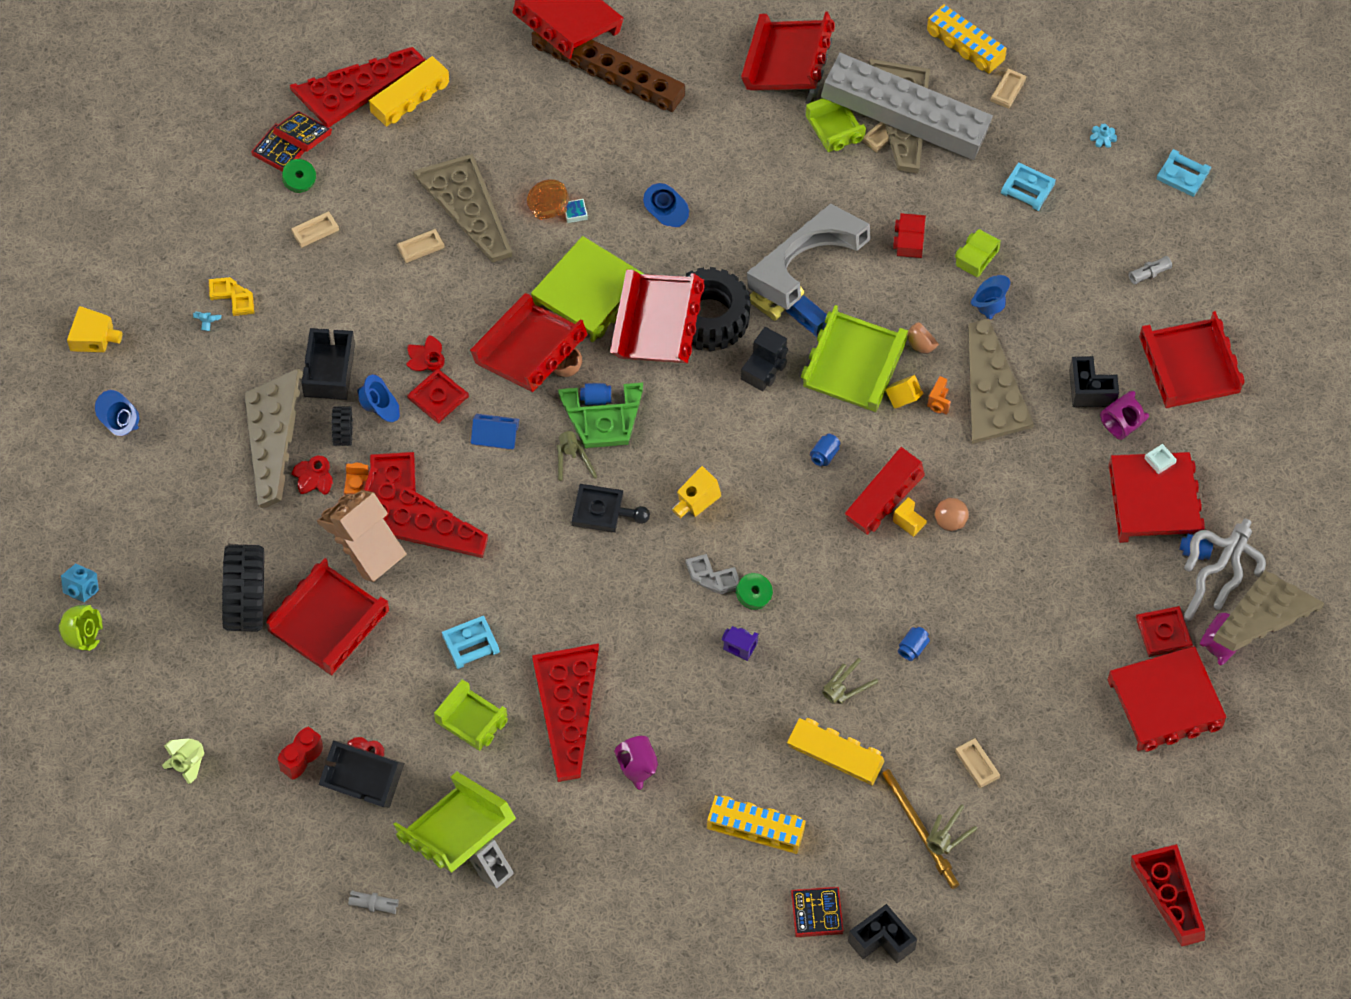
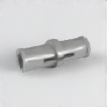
(1150, 270)
(373, 902)

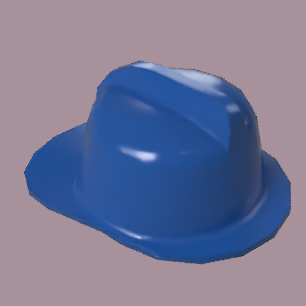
(663, 196)
(991, 295)
(377, 398)
(116, 413)

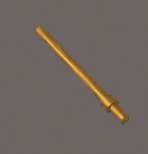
(942, 865)

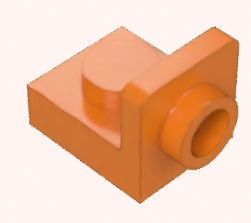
(937, 397)
(355, 477)

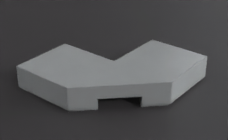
(702, 574)

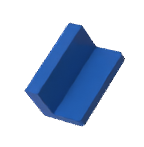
(808, 315)
(494, 431)

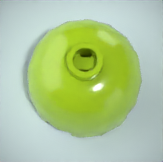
(79, 623)

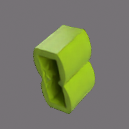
(977, 252)

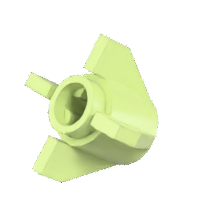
(185, 757)

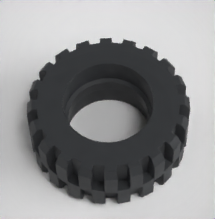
(729, 326)
(243, 588)

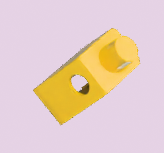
(92, 332)
(697, 493)

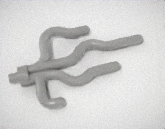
(1233, 545)

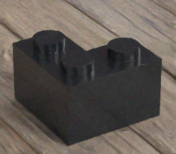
(766, 360)
(1089, 388)
(884, 930)

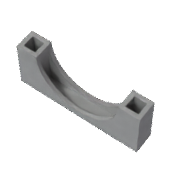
(828, 227)

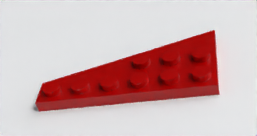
(352, 87)
(421, 521)
(566, 693)

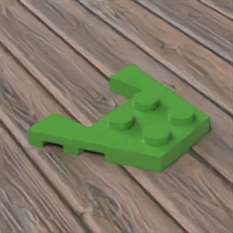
(605, 423)

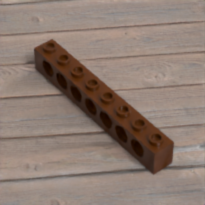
(621, 71)

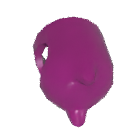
(1123, 416)
(1216, 649)
(639, 762)

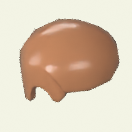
(921, 339)
(570, 364)
(951, 514)

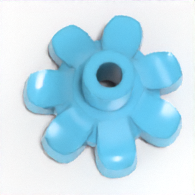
(1103, 135)
(206, 319)

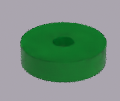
(301, 167)
(747, 597)

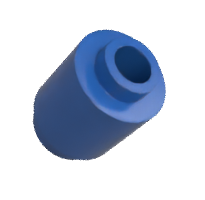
(596, 394)
(825, 450)
(1205, 547)
(913, 643)

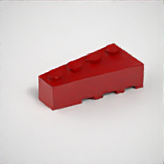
(885, 491)
(1169, 888)

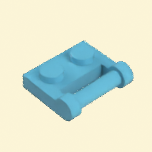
(1181, 178)
(1031, 181)
(468, 635)

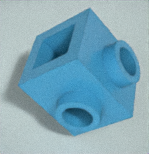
(79, 582)

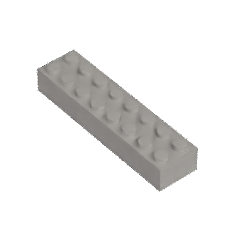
(906, 106)

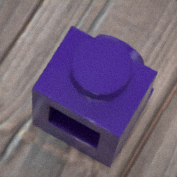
(739, 642)

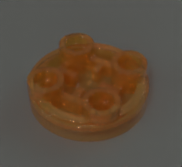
(548, 199)

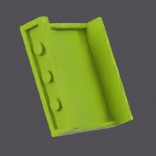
(585, 287)
(854, 360)
(457, 824)

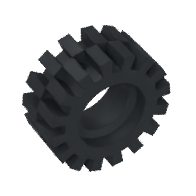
(342, 425)

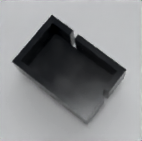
(328, 365)
(361, 774)

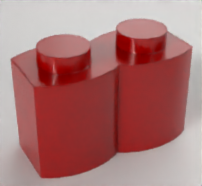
(911, 235)
(297, 755)

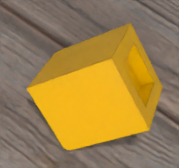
(904, 391)
(907, 518)

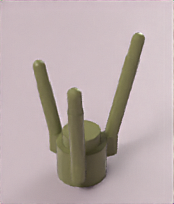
(569, 445)
(835, 689)
(939, 840)

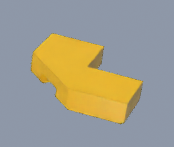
(227, 288)

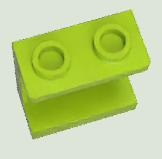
(834, 124)
(470, 716)

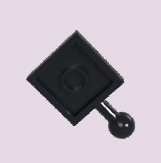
(601, 507)

